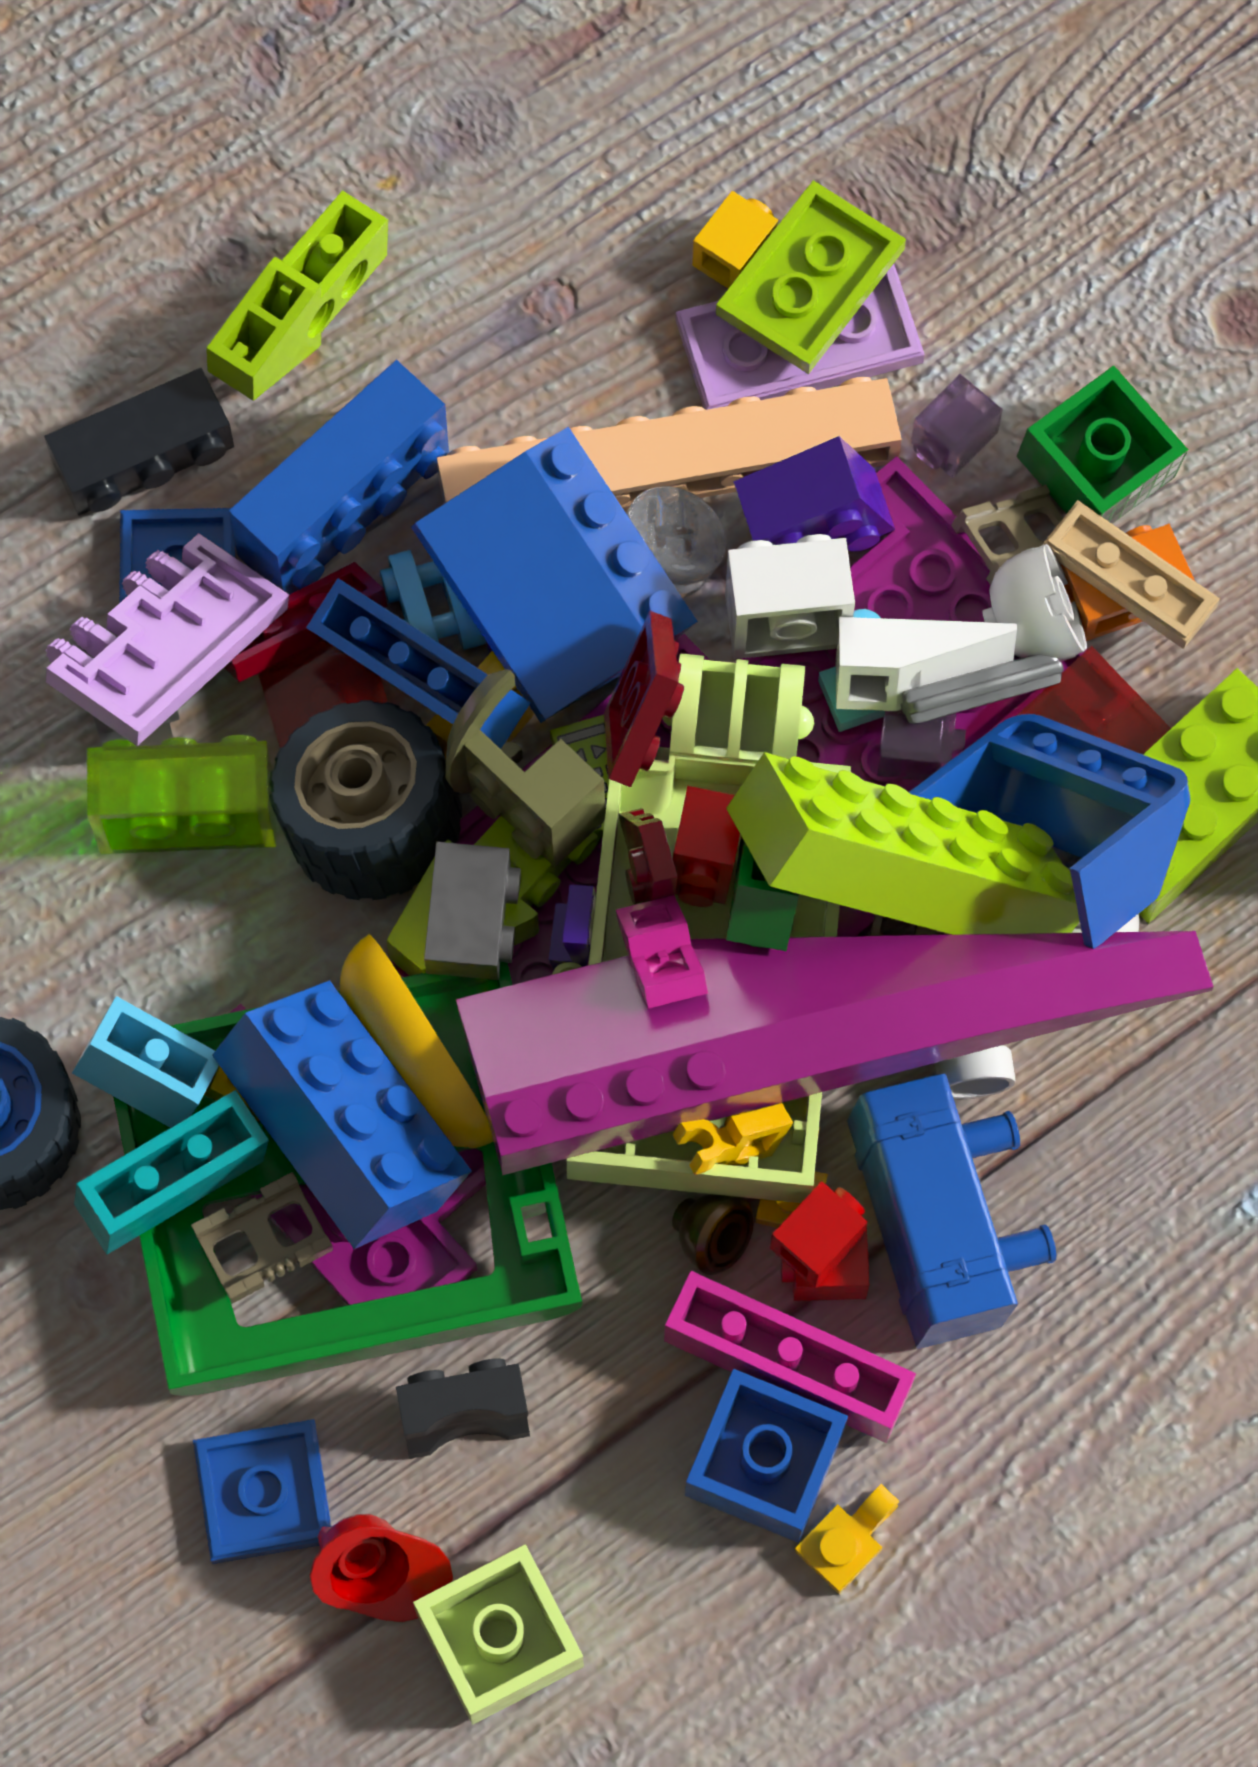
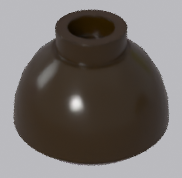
(714, 1231)

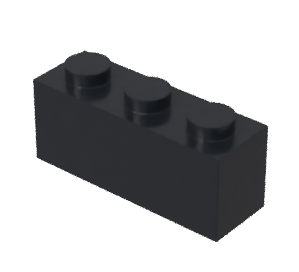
(140, 442)

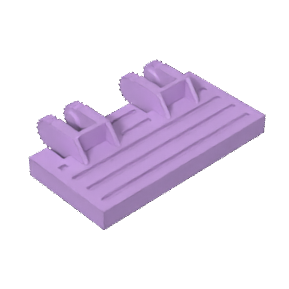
(165, 638)

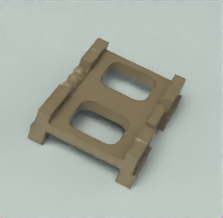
(1010, 517)
(252, 1220)

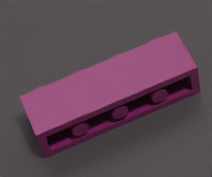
(788, 1354)

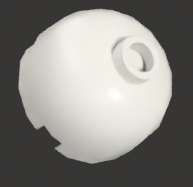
(1033, 596)

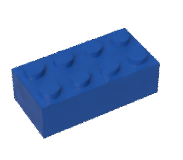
(341, 480)
(341, 1113)

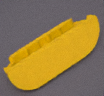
(410, 1043)

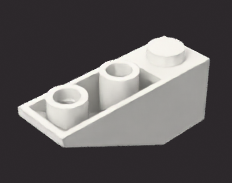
(889, 656)

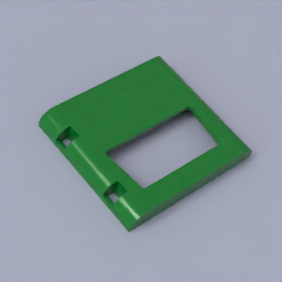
(195, 1319)

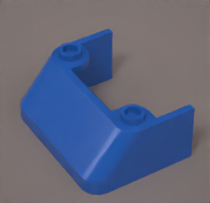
(1090, 799)

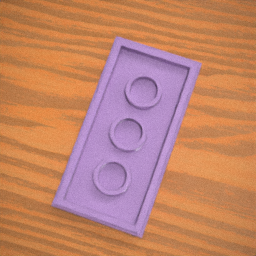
(736, 366)

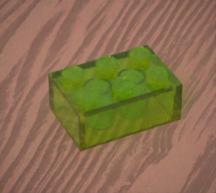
(180, 795)

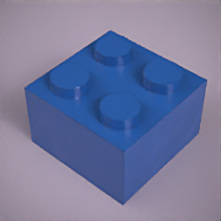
(765, 1455)

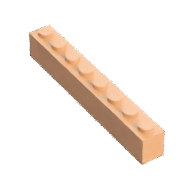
(712, 446)

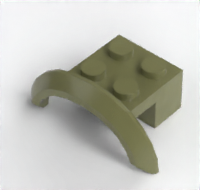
(548, 804)

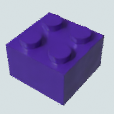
(814, 493)

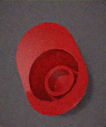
(376, 1568)

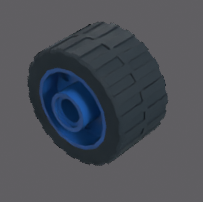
(35, 1115)

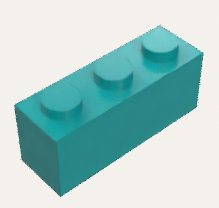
(170, 1172)

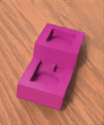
(661, 951)

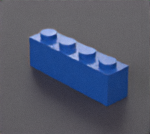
(409, 659)

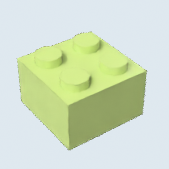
(499, 1634)

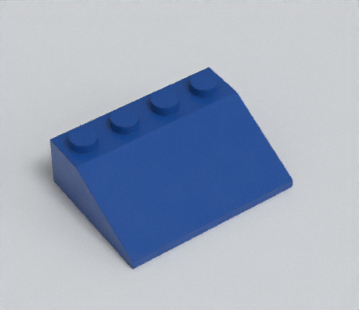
(551, 572)

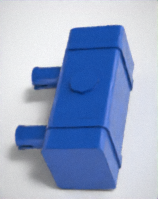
(935, 1210)

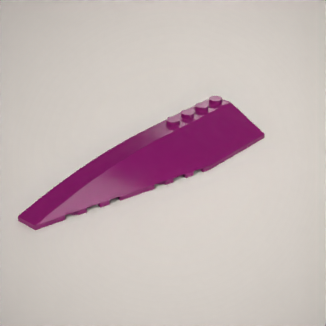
(589, 1067)

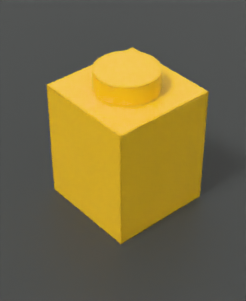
(732, 238)

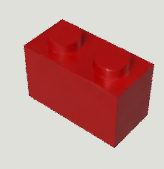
(705, 848)

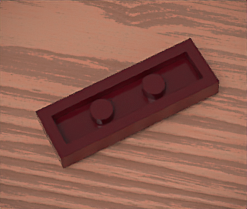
(289, 631)

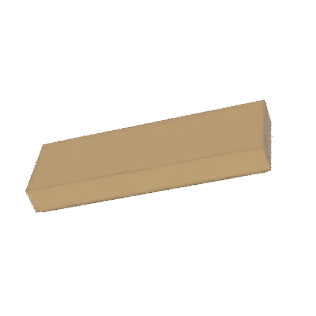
(1131, 574)

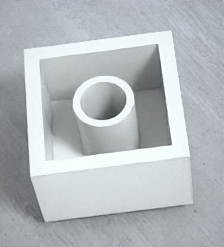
(787, 595)

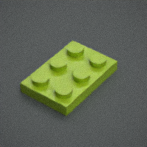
(810, 277)

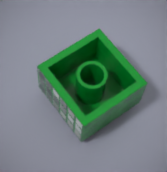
(1102, 448)

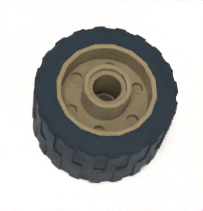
(364, 799)

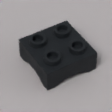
(477, 1402)

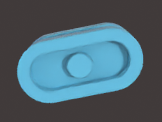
(405, 584)

